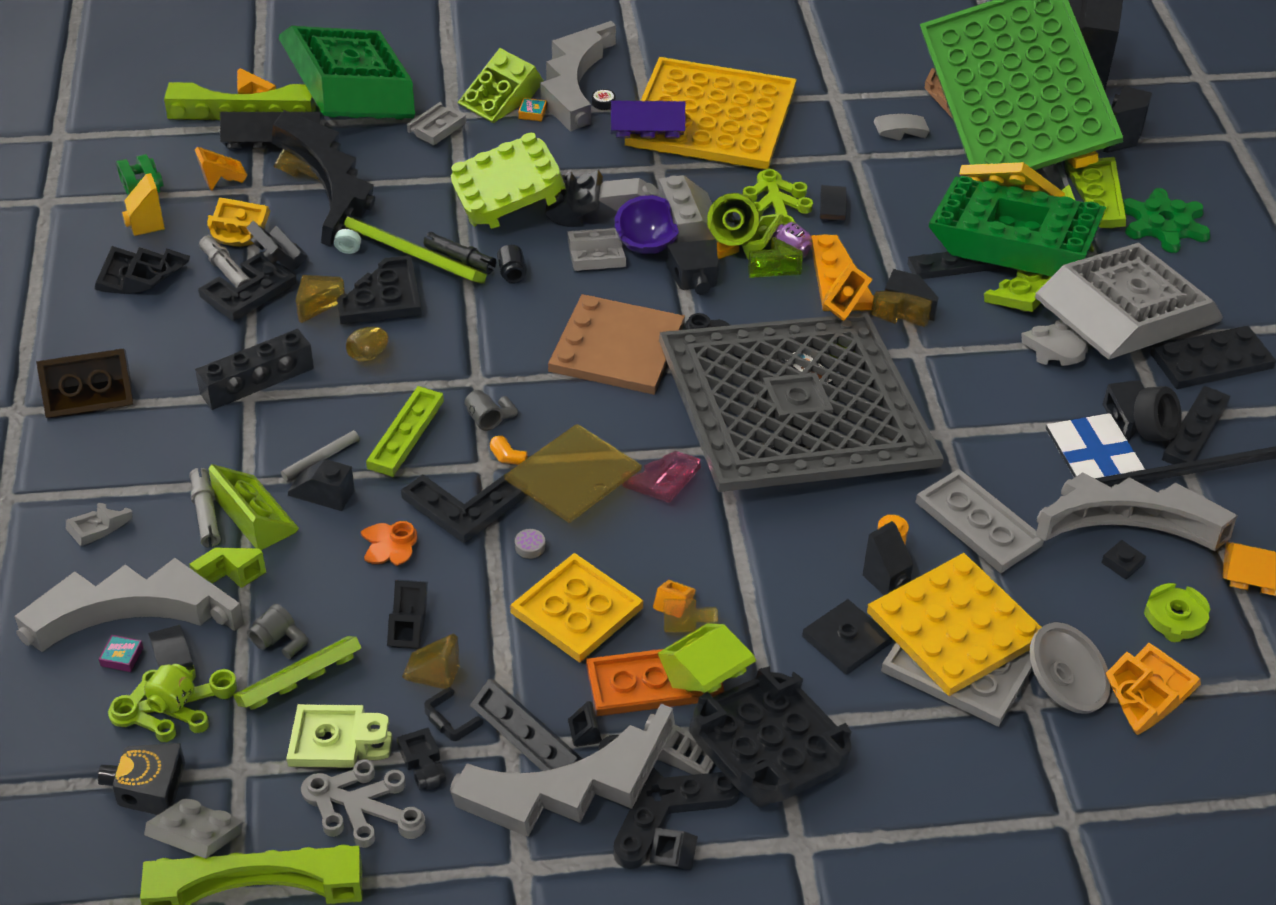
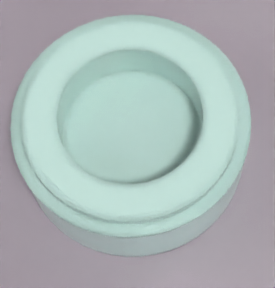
(347, 241)

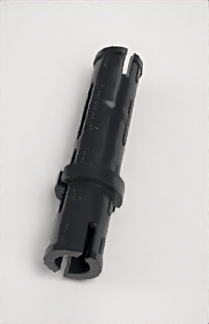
(467, 255)

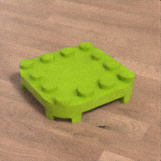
(506, 179)

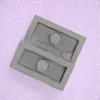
(596, 249)

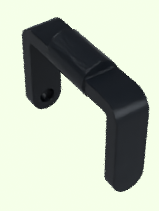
(441, 722)

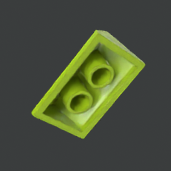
(251, 507)

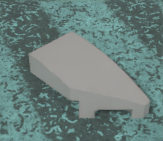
(97, 524)

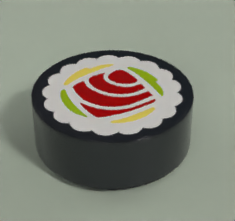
(602, 99)

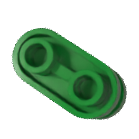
(144, 166)

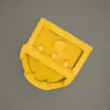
(231, 221)

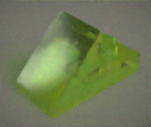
(778, 261)

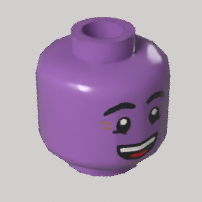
(794, 236)

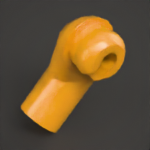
(504, 453)

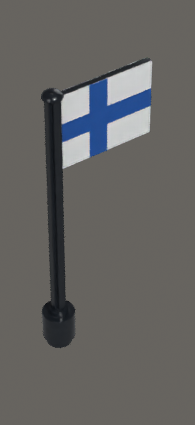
(1102, 451)

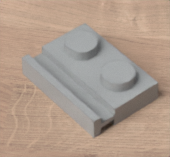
(436, 123)

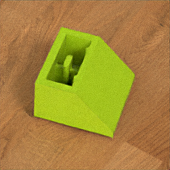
(705, 659)

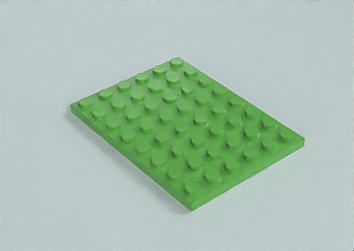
(1020, 83)

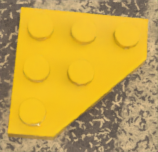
(1011, 175)

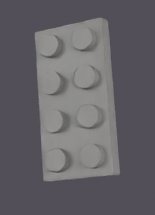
(979, 520)

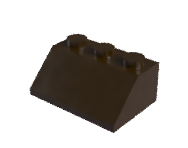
(85, 382)

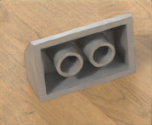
(688, 208)

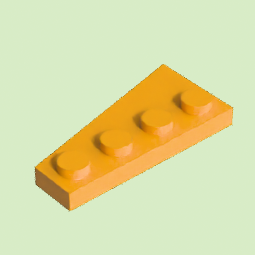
(829, 261)

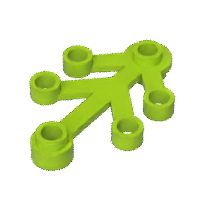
(770, 181)
(133, 709)

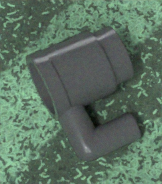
(486, 412)
(273, 626)

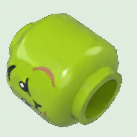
(169, 688)

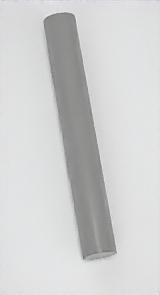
(321, 454)

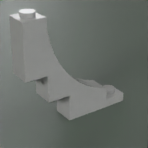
(569, 62)
(168, 593)
(612, 772)

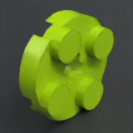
(1175, 625)

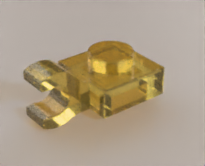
(682, 615)

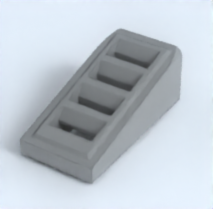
(677, 757)

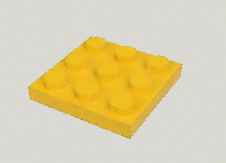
(576, 607)

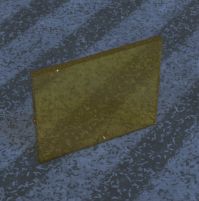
(573, 472)

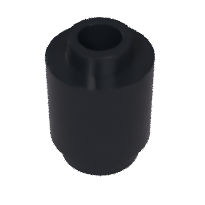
(511, 263)

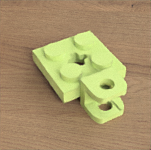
(349, 739)

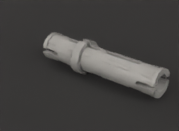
(220, 258)
(203, 498)

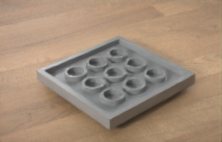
(985, 698)

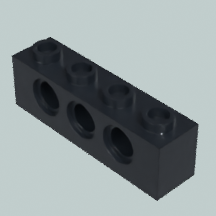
(254, 369)

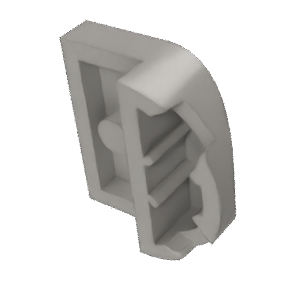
(1056, 343)

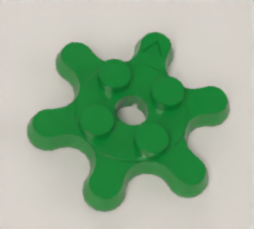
(1169, 232)

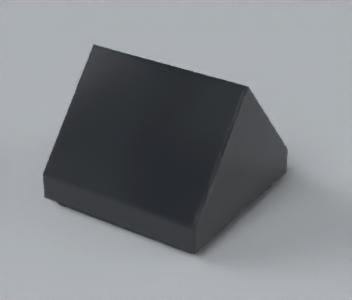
(584, 726)

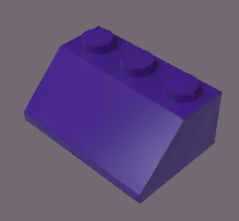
(648, 118)

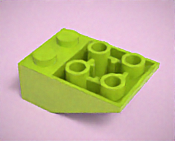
(501, 86)

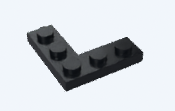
(458, 518)

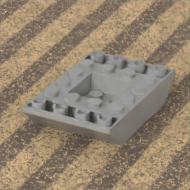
(1126, 300)

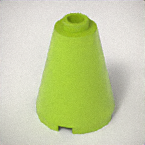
(728, 228)

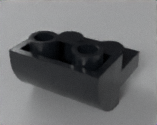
(576, 199)

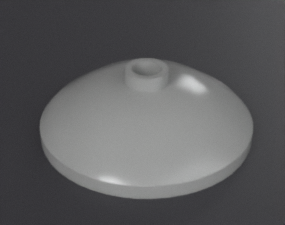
(1069, 668)

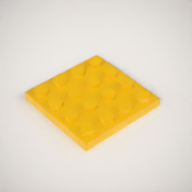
(955, 623)

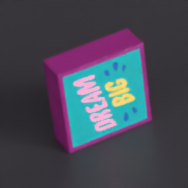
(121, 653)

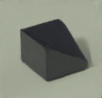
(673, 848)

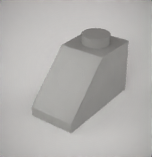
(618, 192)

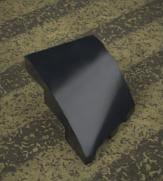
(136, 272)

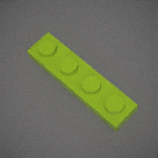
(405, 431)
(286, 679)

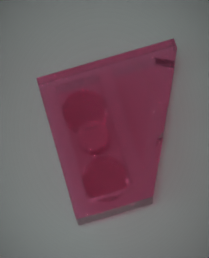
(665, 477)

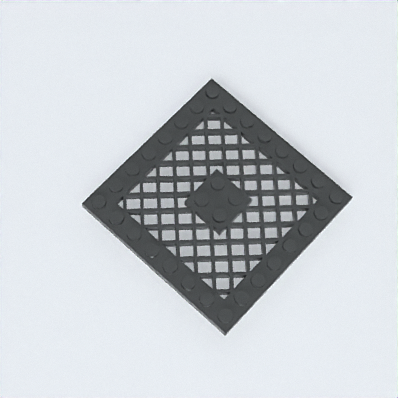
(797, 400)

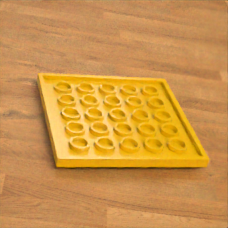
(728, 112)

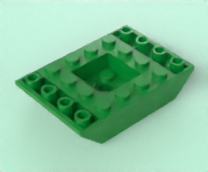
(350, 72)
(1014, 226)

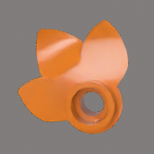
(390, 542)

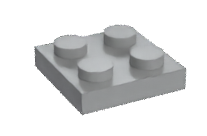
(194, 828)

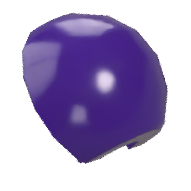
(646, 224)

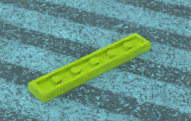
(415, 250)

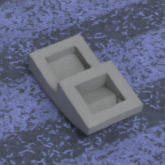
(896, 125)

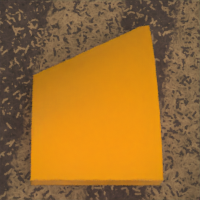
(1150, 686)

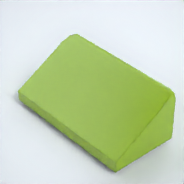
(767, 227)

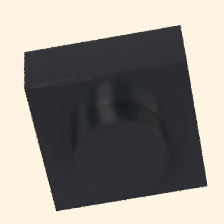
(1123, 559)

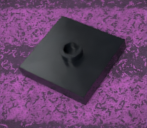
(846, 636)

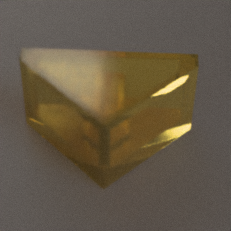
(317, 295)
(435, 663)

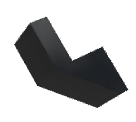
(408, 613)

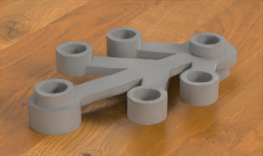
(361, 801)

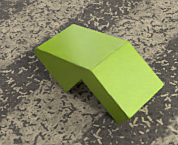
(239, 564)

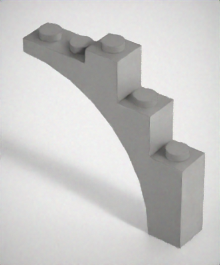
(1133, 504)

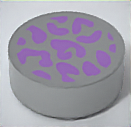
(530, 543)

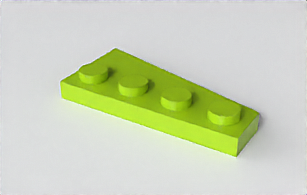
(1101, 185)

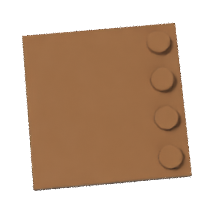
(614, 344)

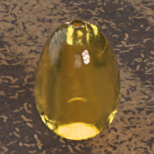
(366, 343)

